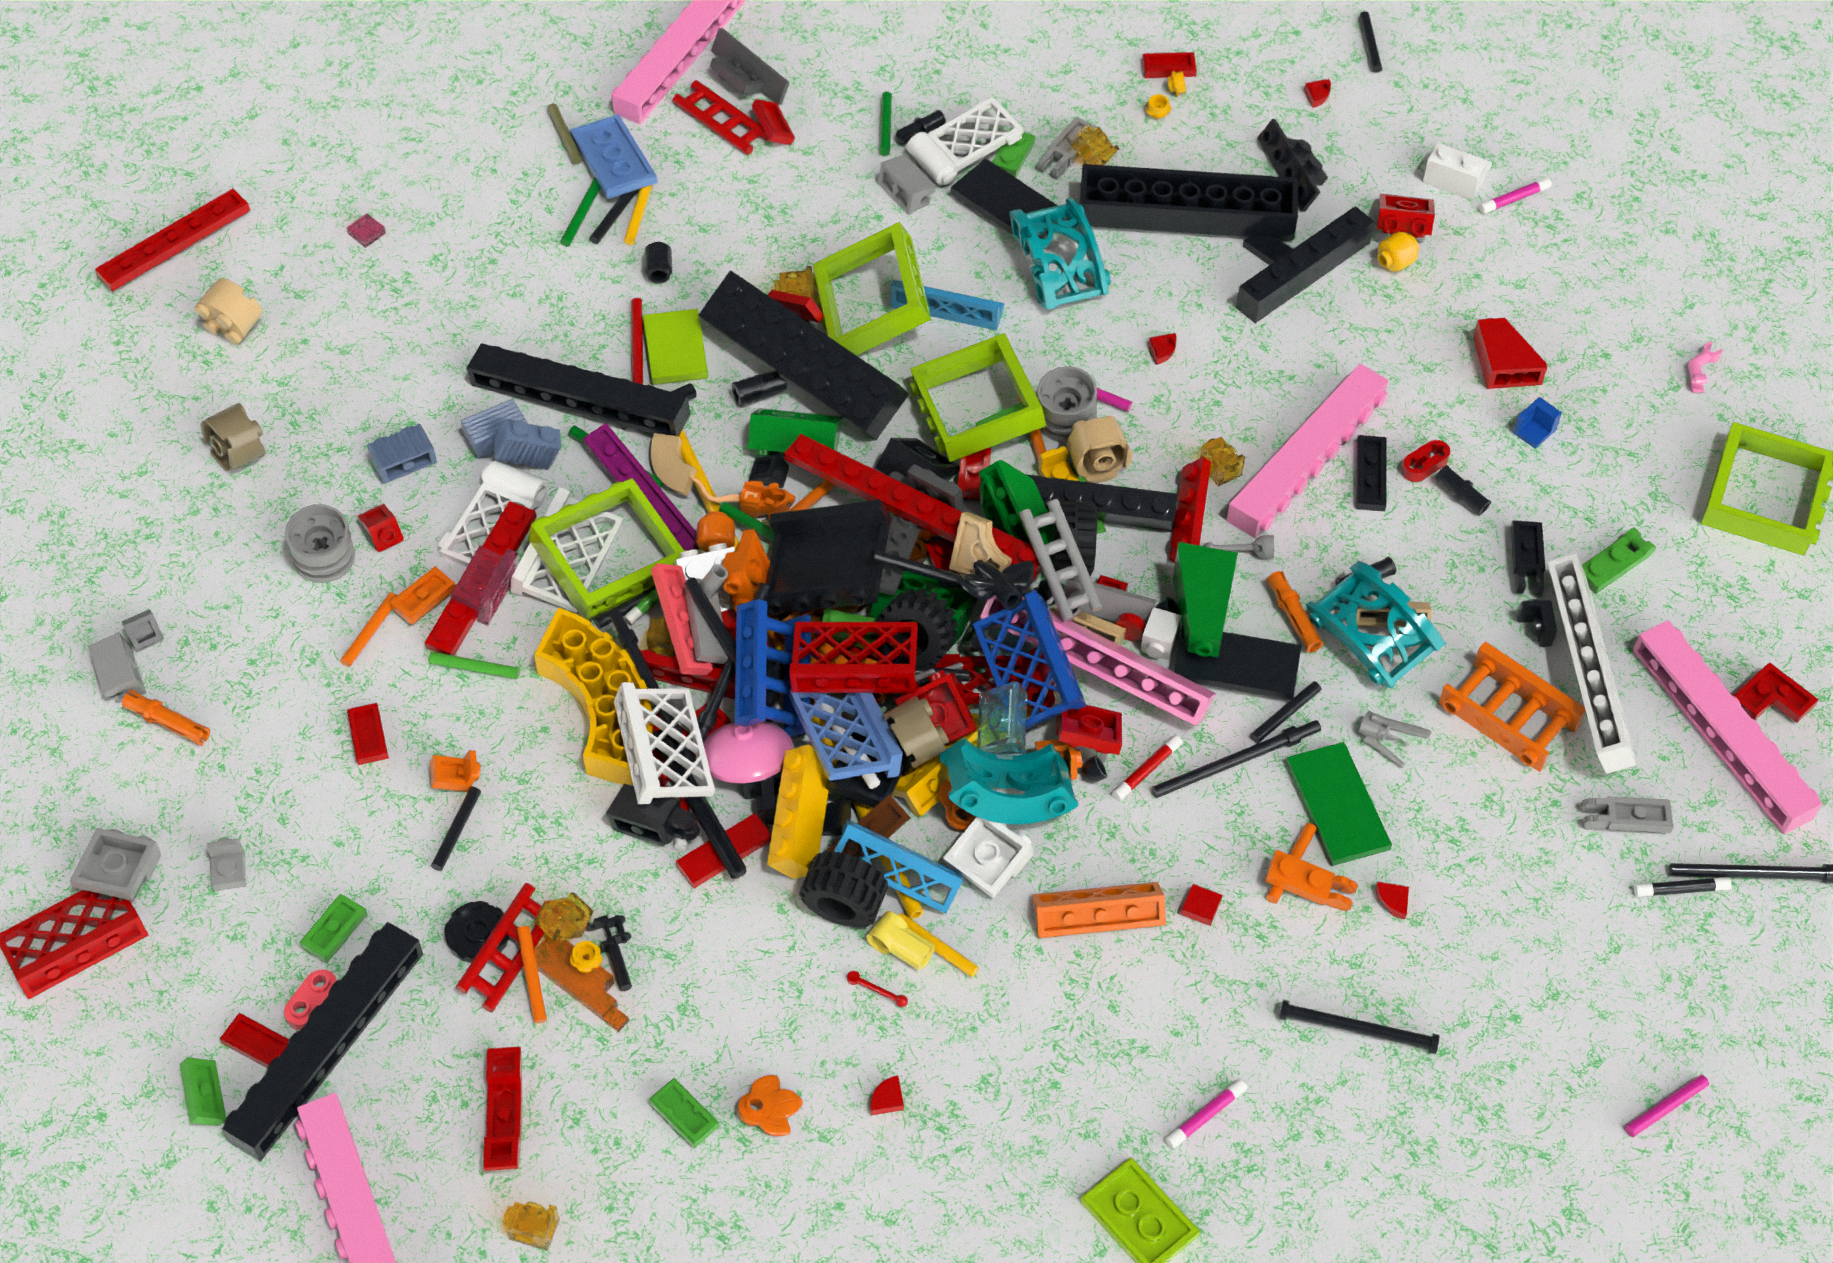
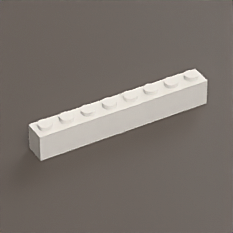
(1591, 664)

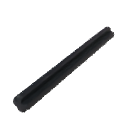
(708, 819)

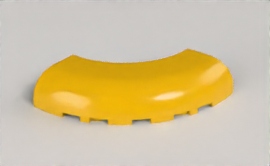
(592, 671)

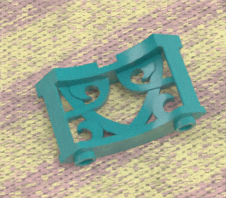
(1026, 230)
(1361, 584)
(1038, 773)

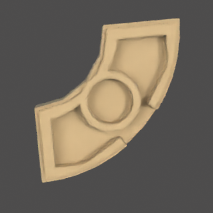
(669, 464)

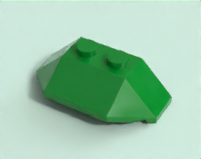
(1006, 494)

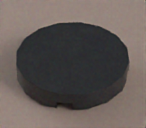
(470, 929)

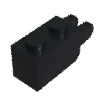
(651, 822)

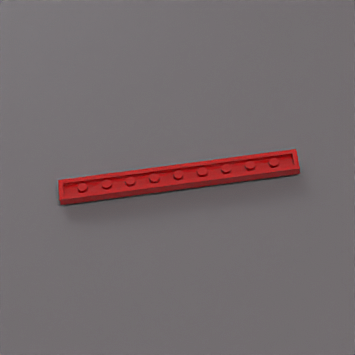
(895, 495)

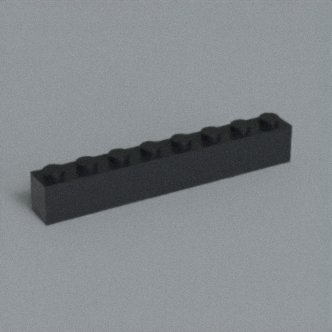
(578, 390)
(322, 1041)

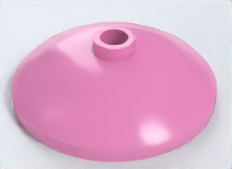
(746, 752)

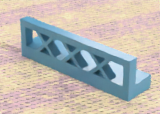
(954, 306)
(910, 860)

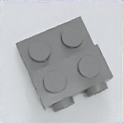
(116, 864)

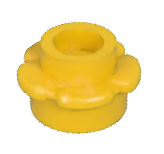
(1177, 83)
(1158, 106)
(582, 949)

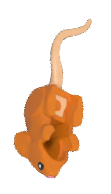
(756, 498)

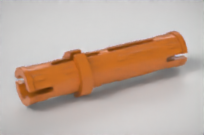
(1289, 602)
(155, 712)

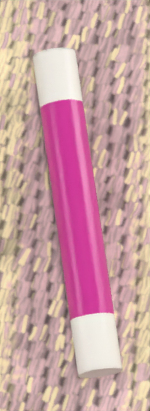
(1515, 195)
(1206, 1114)

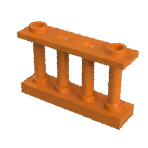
(1525, 684)

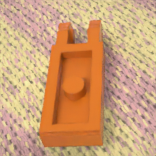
(1309, 881)

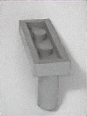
(1113, 601)
(705, 641)

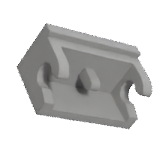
(905, 183)
(116, 667)

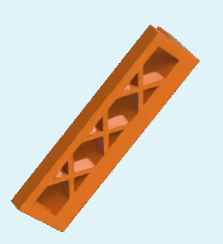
(1099, 909)

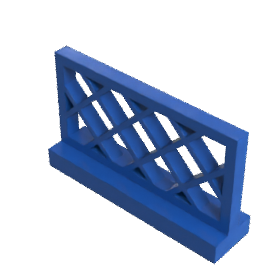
(1052, 650)

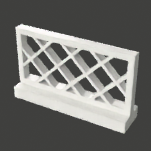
(531, 562)
(638, 740)

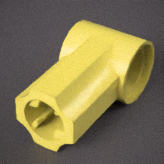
(893, 936)

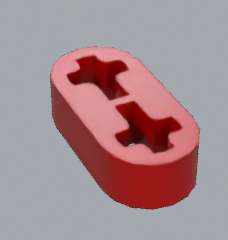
(1422, 457)

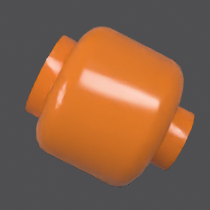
(715, 529)

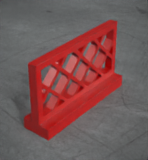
(853, 675)
(79, 951)

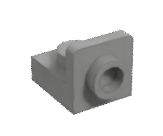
(227, 864)

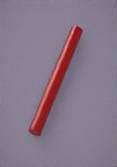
(637, 340)

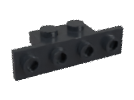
(1294, 160)

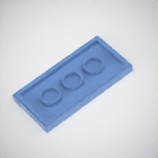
(613, 156)

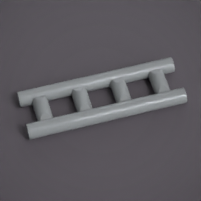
(1054, 577)

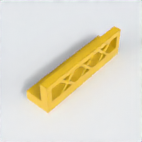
(922, 783)

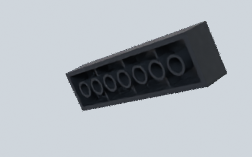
(1189, 201)
(804, 355)

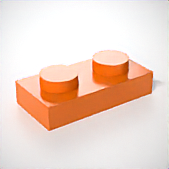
(423, 595)

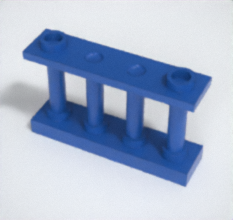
(751, 667)

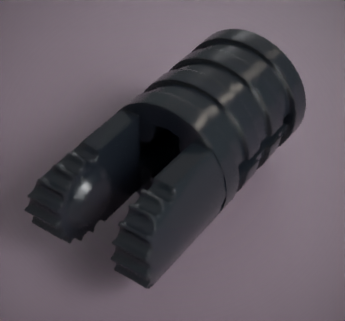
(758, 387)

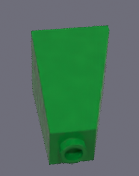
(1203, 592)

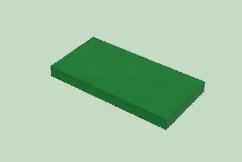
(1338, 803)

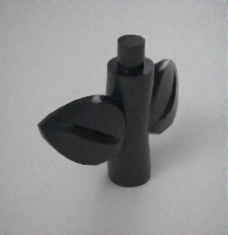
(1005, 585)

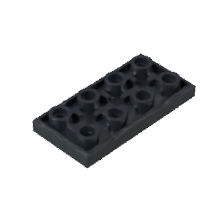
(997, 193)
(1243, 665)

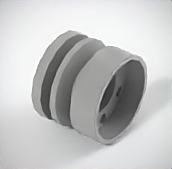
(1066, 398)
(320, 543)

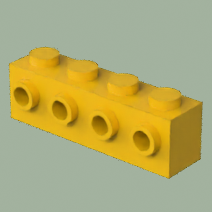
(798, 813)

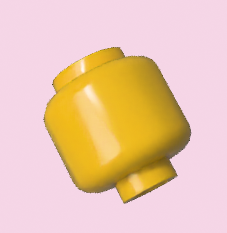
(1397, 251)

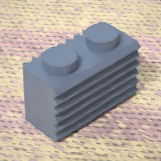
(483, 426)
(527, 444)
(401, 453)

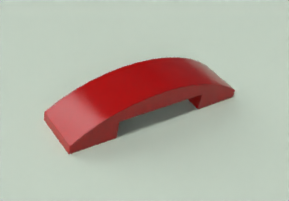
(504, 1109)

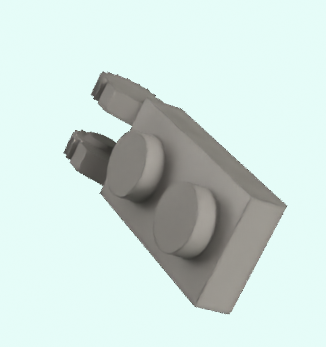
(1062, 148)
(1628, 814)

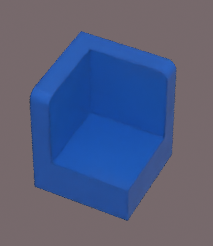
(1537, 422)

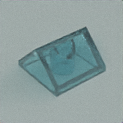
(1003, 719)

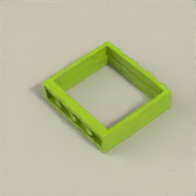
(888, 325)
(965, 362)
(1759, 527)
(623, 589)

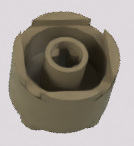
(233, 437)
(916, 731)

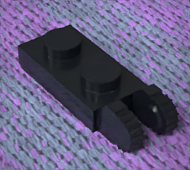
(1528, 554)

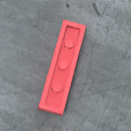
(670, 589)

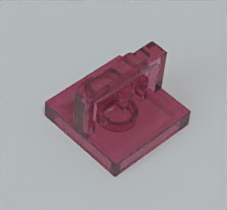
(486, 582)

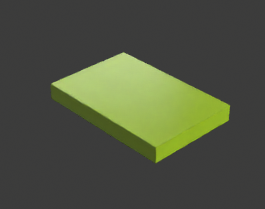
(675, 346)
(1139, 1215)

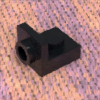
(1542, 619)
(765, 797)

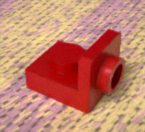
(381, 527)

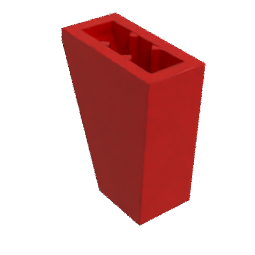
(1506, 356)

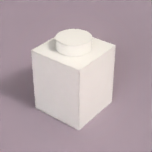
(1160, 633)

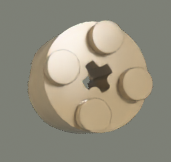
(228, 310)
(1098, 449)

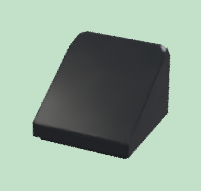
(770, 470)
(836, 816)

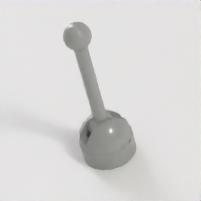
(1262, 546)

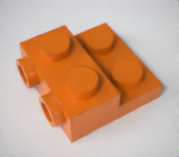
(745, 569)

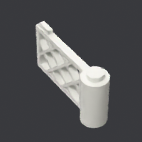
(941, 162)
(500, 482)

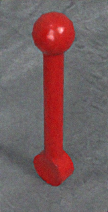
(854, 978)

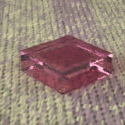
(366, 230)

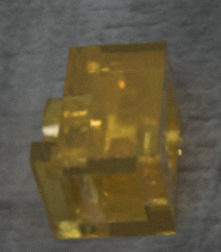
(1093, 146)
(796, 283)
(1223, 459)
(659, 633)
(564, 917)
(531, 1224)

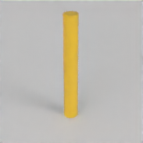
(637, 215)
(942, 948)

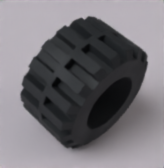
(1083, 525)
(931, 615)
(843, 889)

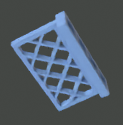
(868, 722)

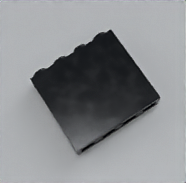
(825, 557)

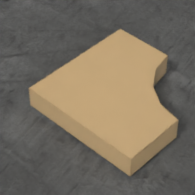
(974, 543)

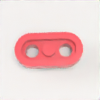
(308, 996)

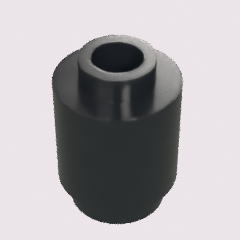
(658, 262)

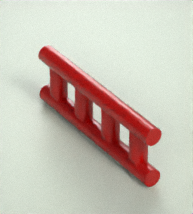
(720, 104)
(489, 952)

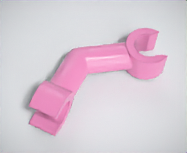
(1694, 365)

